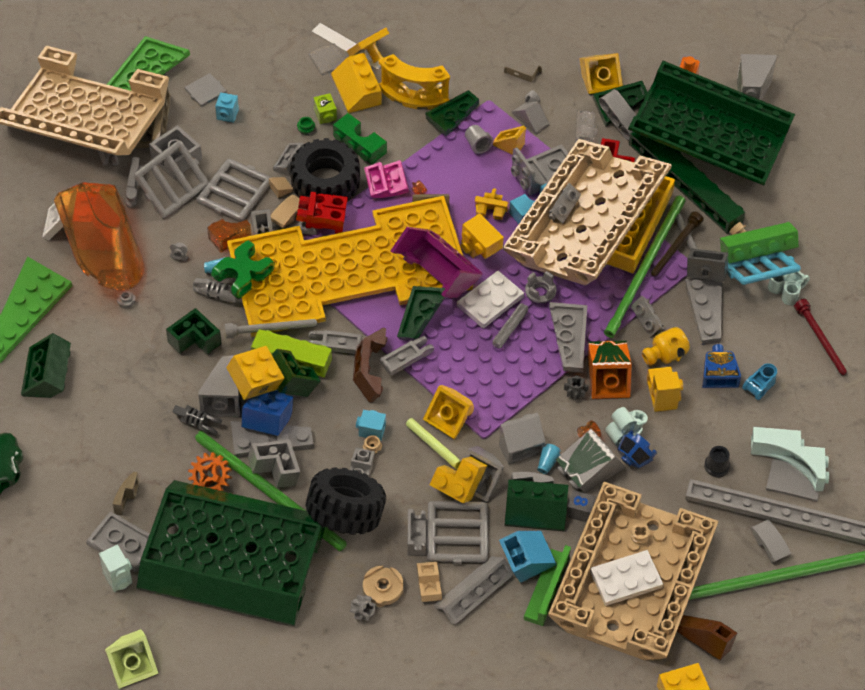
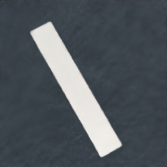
(341, 41)

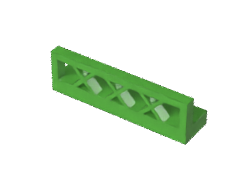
(547, 588)

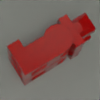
(323, 211)

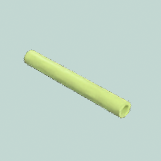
(433, 443)

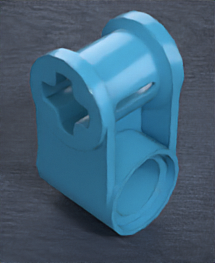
(758, 383)

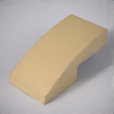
(286, 211)
(429, 581)

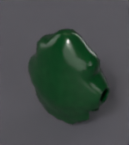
(10, 459)

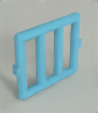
(792, 267)

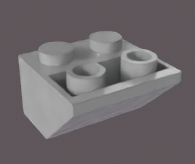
(521, 438)

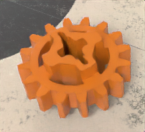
(214, 467)

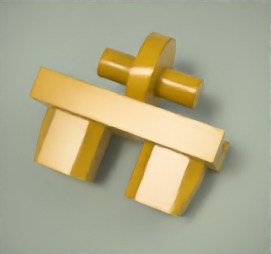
(491, 201)

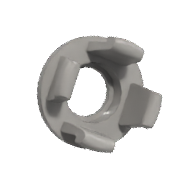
(545, 282)

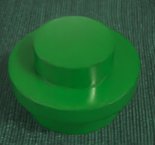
(305, 125)

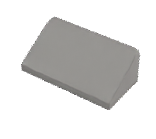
(283, 163)

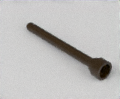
(694, 220)

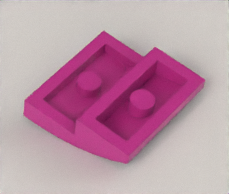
(386, 179)

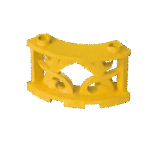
(396, 72)

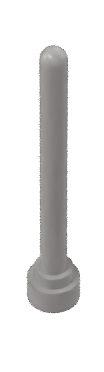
(234, 330)

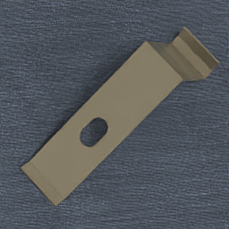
(521, 75)

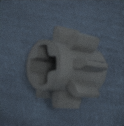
(576, 387)

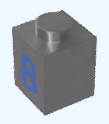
(580, 506)

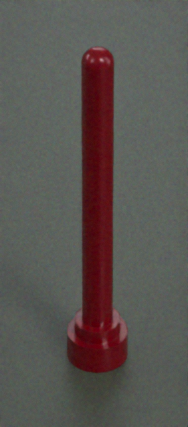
(803, 307)

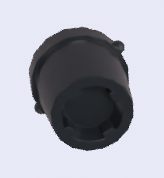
(717, 462)

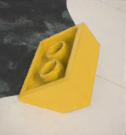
(357, 84)

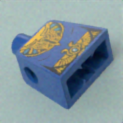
(720, 369)

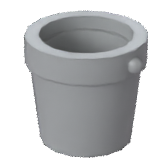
(478, 139)

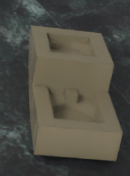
(127, 490)

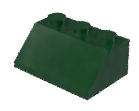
(46, 367)
(536, 505)

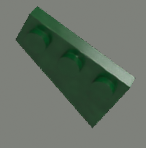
(632, 94)
(453, 112)

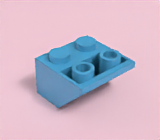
(527, 553)

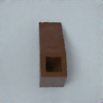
(708, 634)

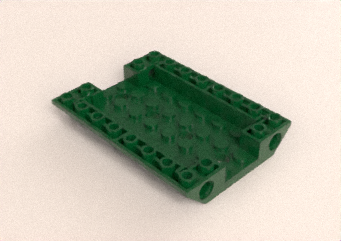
(223, 571)

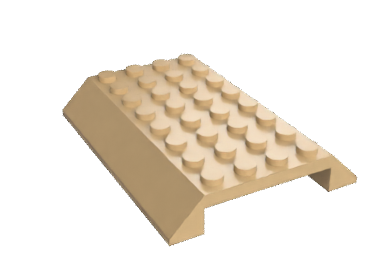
(86, 110)

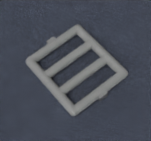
(221, 174)
(190, 192)
(434, 522)

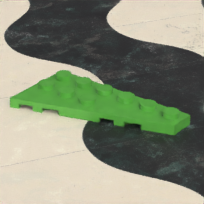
(149, 56)
(29, 301)

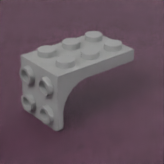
(537, 169)

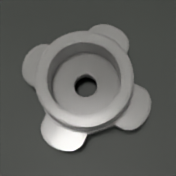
(179, 251)

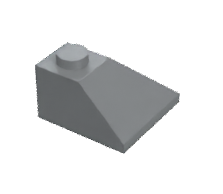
(491, 473)

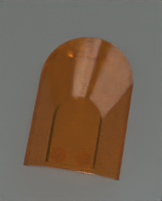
(101, 234)

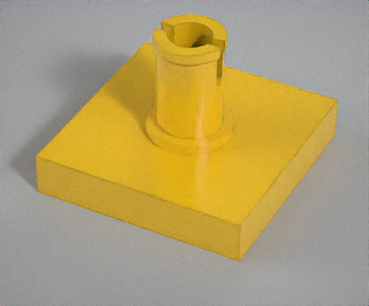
(369, 45)

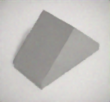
(531, 116)
(261, 221)

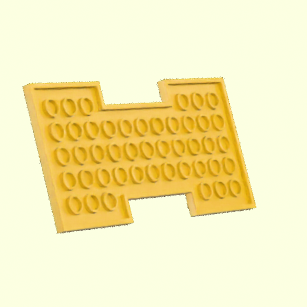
(340, 264)

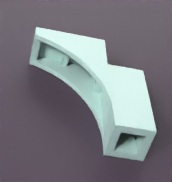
(790, 448)

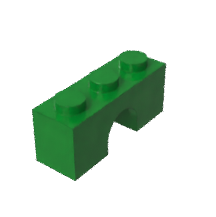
(368, 148)

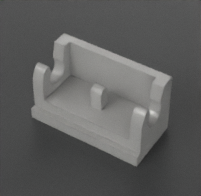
(417, 533)

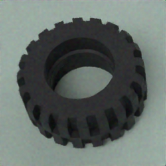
(325, 155)
(345, 501)

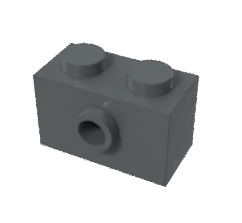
(707, 265)

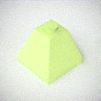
(131, 659)

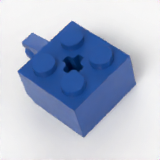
(267, 412)

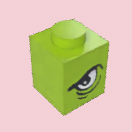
(325, 108)

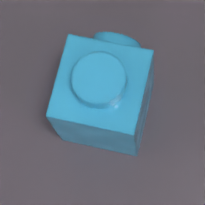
(227, 107)
(371, 424)

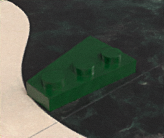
(419, 311)

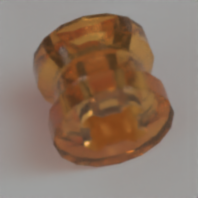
(591, 424)

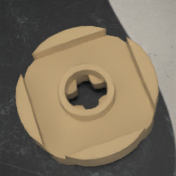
(385, 575)

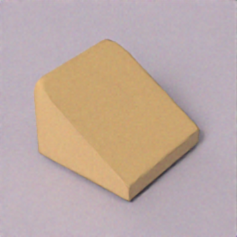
(280, 186)

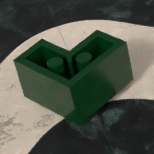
(193, 329)
(298, 379)

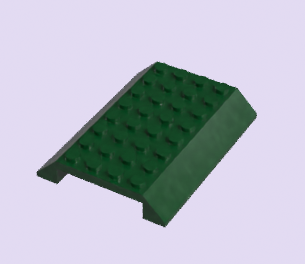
(712, 122)

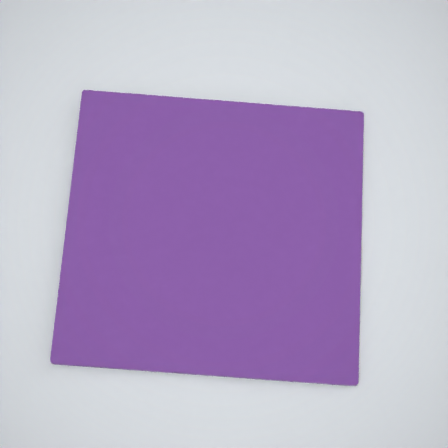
(463, 358)

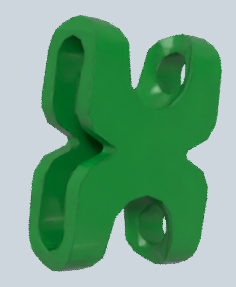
(243, 269)

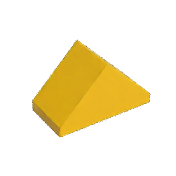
(510, 139)

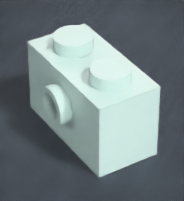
(116, 568)

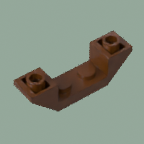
(368, 384)

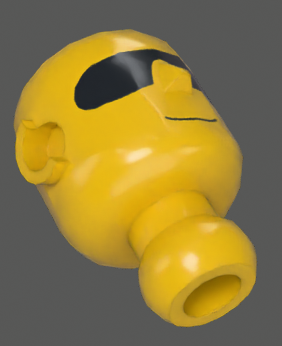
(667, 347)

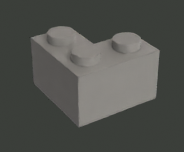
(275, 457)

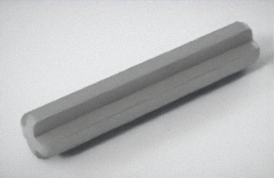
(510, 325)

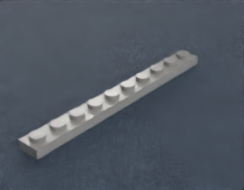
(776, 511)

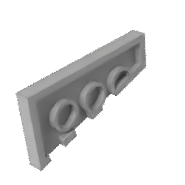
(705, 302)
(570, 330)
(243, 438)

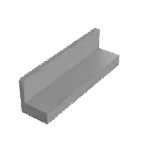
(474, 589)

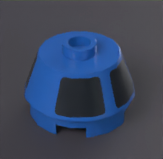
(635, 450)

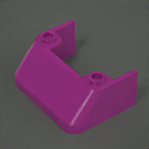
(439, 259)

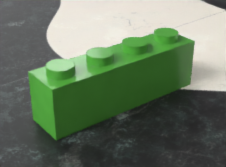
(760, 242)

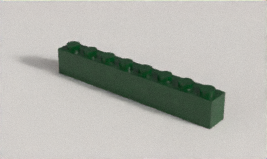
(692, 183)

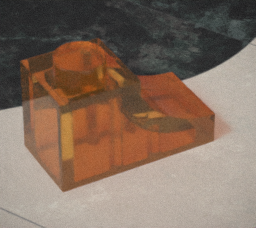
(223, 231)

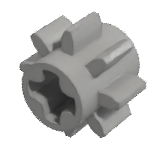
(362, 607)

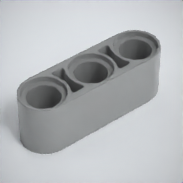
(618, 111)

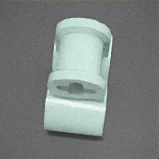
(789, 286)
(624, 422)

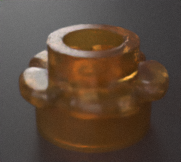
(418, 187)

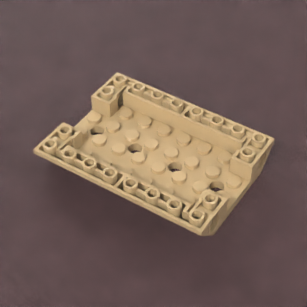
(593, 173)
(648, 620)

